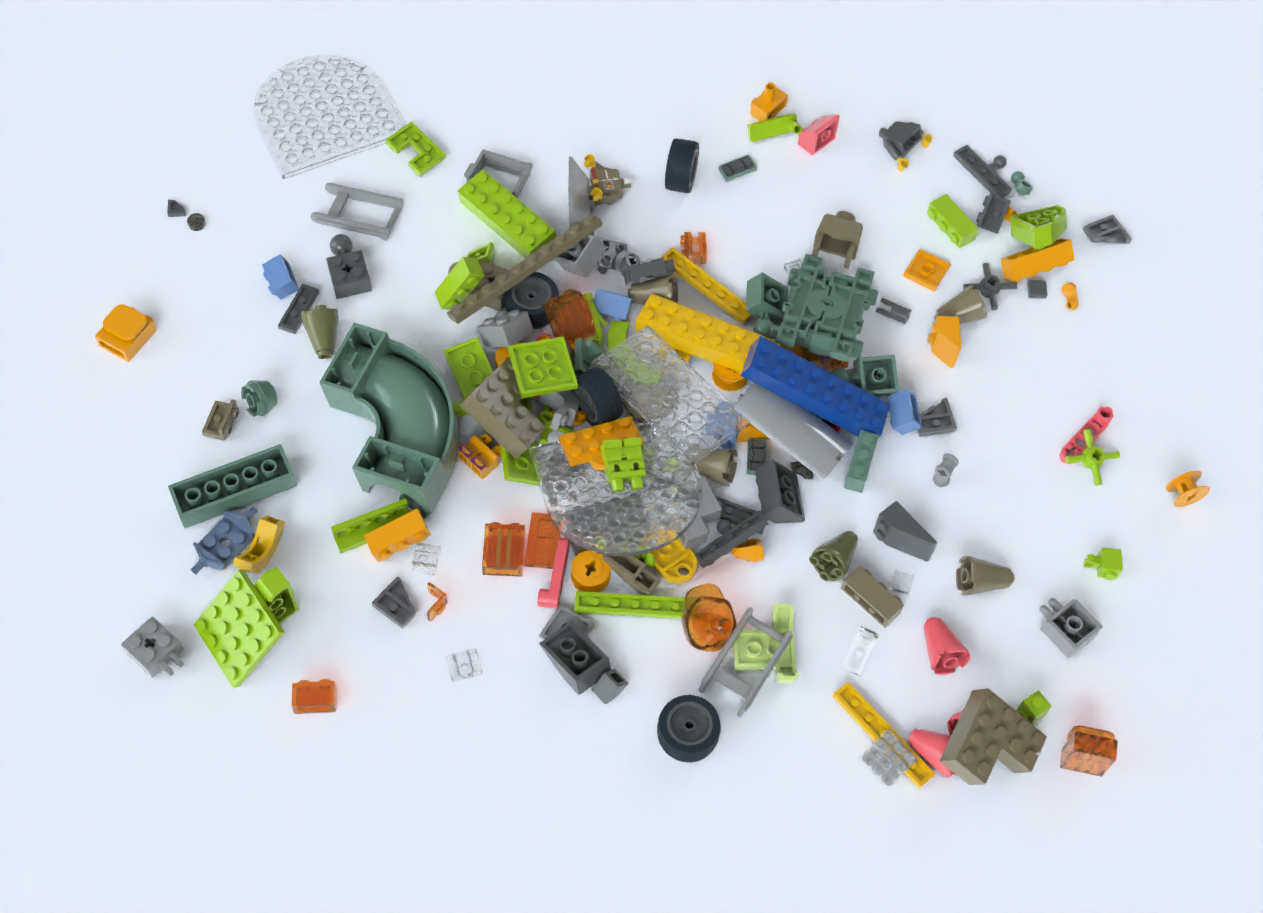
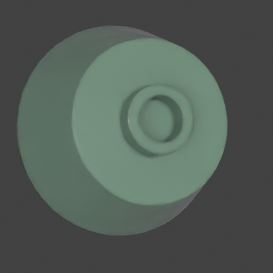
(259, 396)

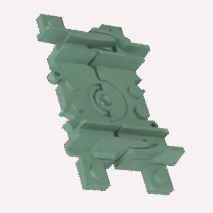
(835, 300)

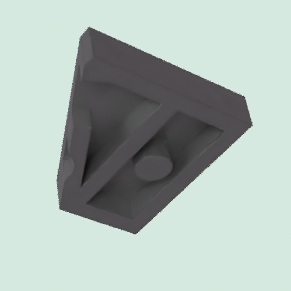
(937, 420)

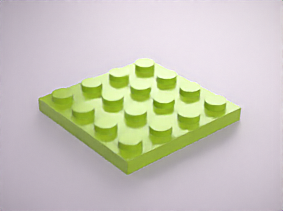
(238, 628)

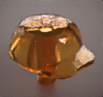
(707, 618)

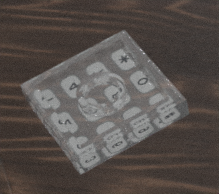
(887, 759)

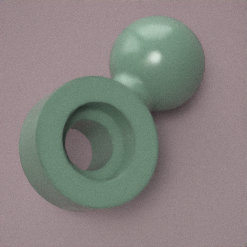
(1022, 186)

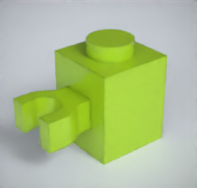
(1107, 563)
(1034, 707)

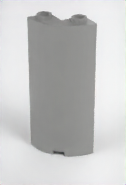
(793, 429)

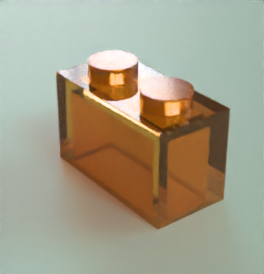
(314, 697)

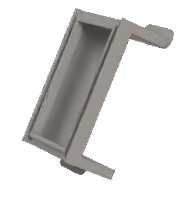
(501, 163)

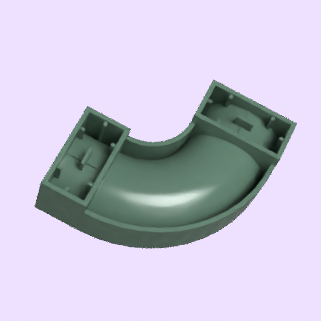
(411, 410)

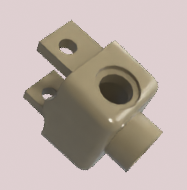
(838, 236)

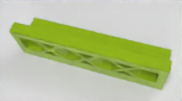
(353, 532)

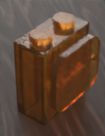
(569, 316)
(503, 549)
(1089, 750)

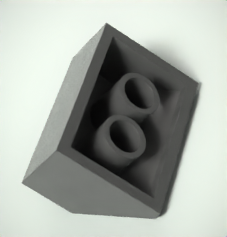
(779, 493)

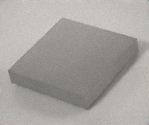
(562, 617)

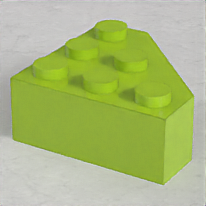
(1039, 226)
(277, 594)

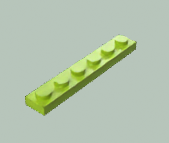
(629, 605)

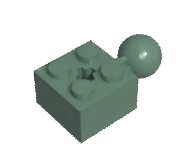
(765, 301)
(864, 373)

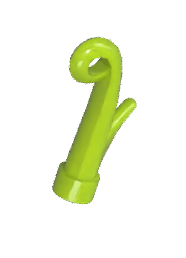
(597, 319)

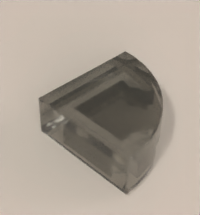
(801, 470)

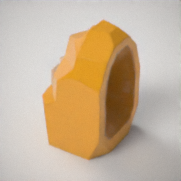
(749, 551)

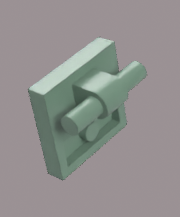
(585, 353)

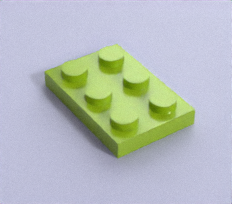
(468, 365)

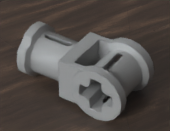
(944, 470)

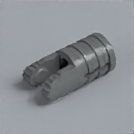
(897, 312)

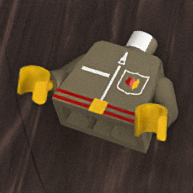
(605, 182)

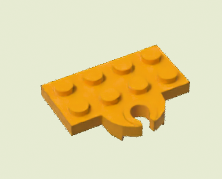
(585, 444)

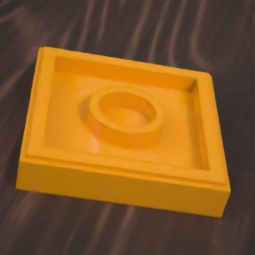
(927, 270)

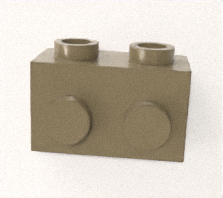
(220, 420)

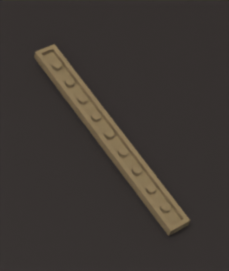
(525, 268)

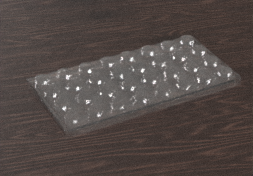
(671, 395)

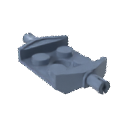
(231, 527)

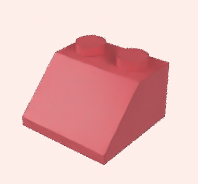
(819, 133)

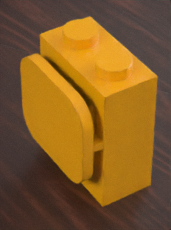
(125, 331)

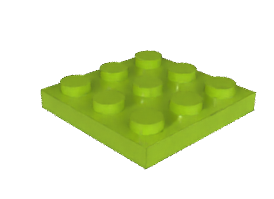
(542, 367)

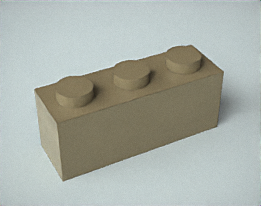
(872, 596)

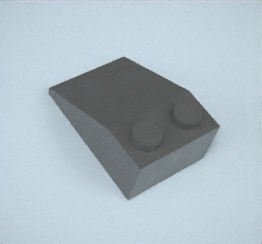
(904, 533)
(576, 657)

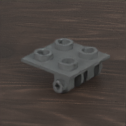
(607, 260)

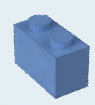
(280, 277)
(613, 304)
(904, 412)

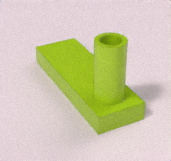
(773, 127)

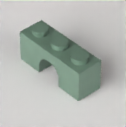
(861, 461)

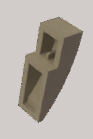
(633, 573)

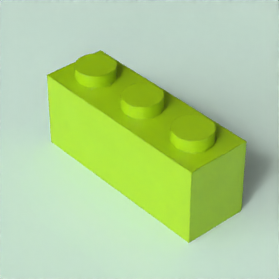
(952, 221)
(459, 283)

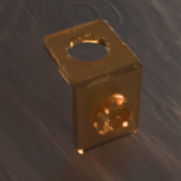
(440, 605)

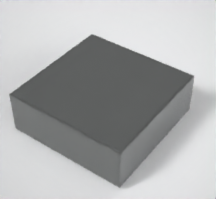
(1037, 289)

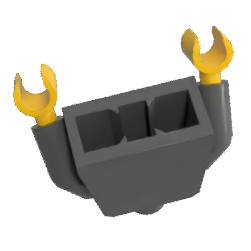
(901, 139)

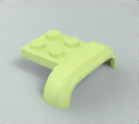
(755, 648)

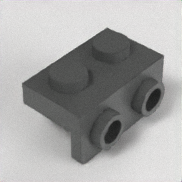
(993, 213)

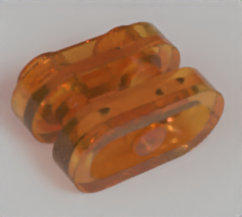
(687, 240)

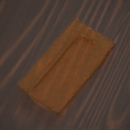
(541, 542)

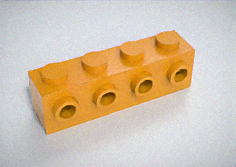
(1032, 261)

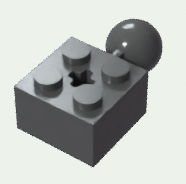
(347, 269)

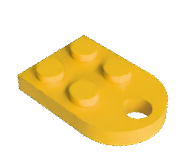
(671, 559)

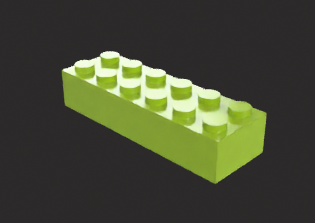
(505, 214)

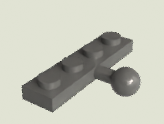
(982, 171)
(730, 538)

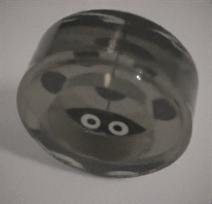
(196, 222)

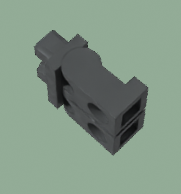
(653, 268)

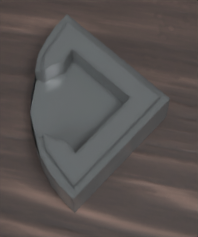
(175, 209)

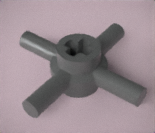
(991, 286)

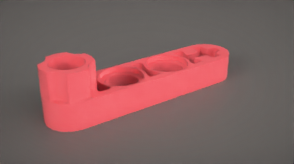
(1103, 416)
(551, 597)

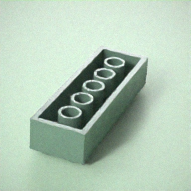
(232, 486)

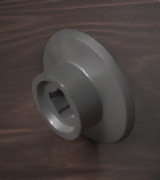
(624, 259)

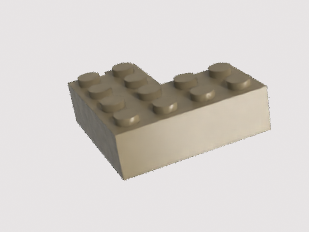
(499, 411)
(990, 732)

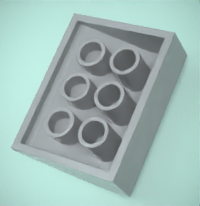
(578, 193)

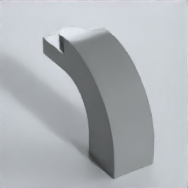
(565, 405)

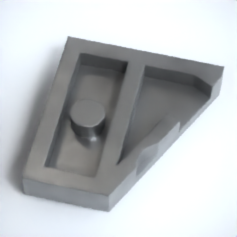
(1107, 231)
(395, 603)

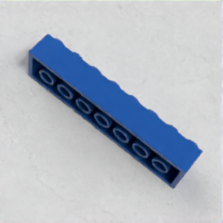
(814, 388)

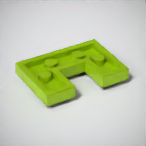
(428, 151)

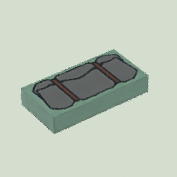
(737, 168)
(755, 454)

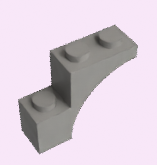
(709, 511)

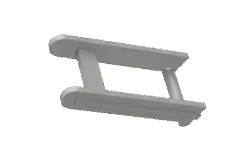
(342, 194)
(730, 681)

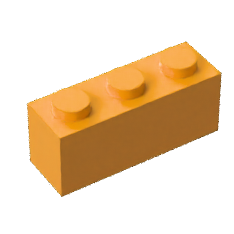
(397, 535)

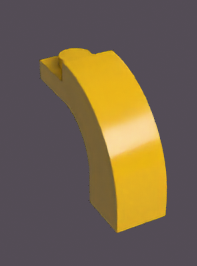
(263, 545)

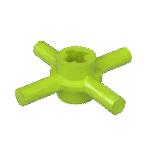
(546, 418)
(1092, 457)

